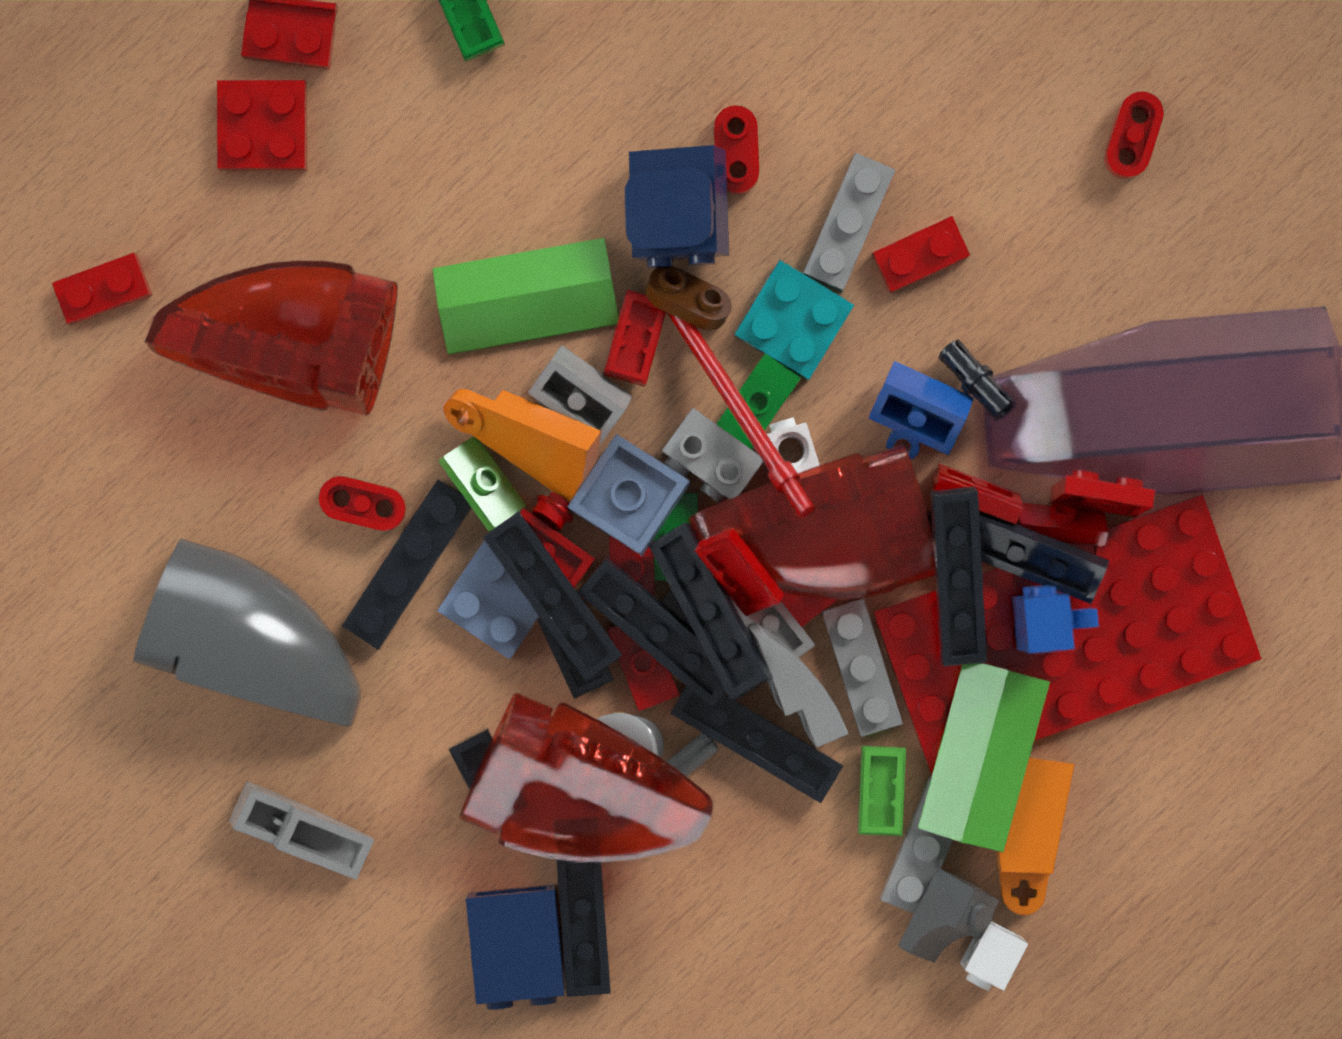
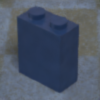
(515, 946)

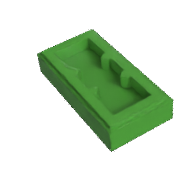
(482, 483)
(881, 790)

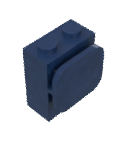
(677, 205)

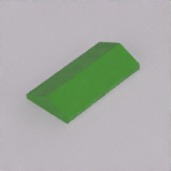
(525, 296)
(983, 755)

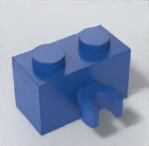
(920, 410)
(1046, 621)

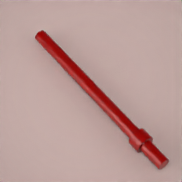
(782, 472)

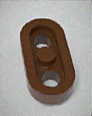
(688, 298)

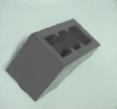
(946, 913)

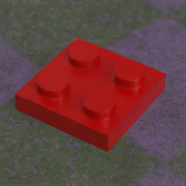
(261, 125)
(1086, 492)

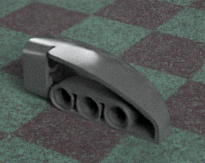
(245, 636)

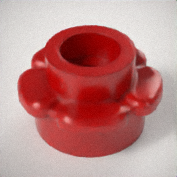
(553, 510)

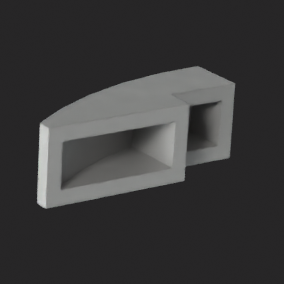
(798, 689)
(300, 830)

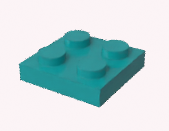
(794, 320)

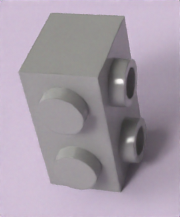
(580, 392)
(711, 456)

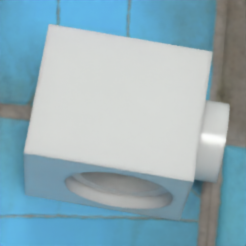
(800, 432)
(993, 957)

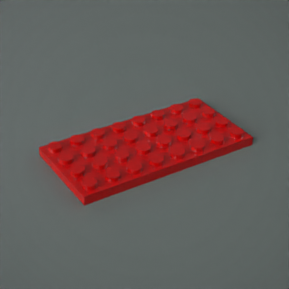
(1162, 617)

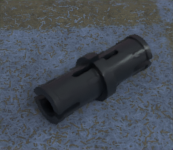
(977, 380)

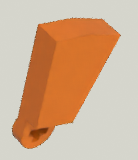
(532, 437)
(1034, 833)

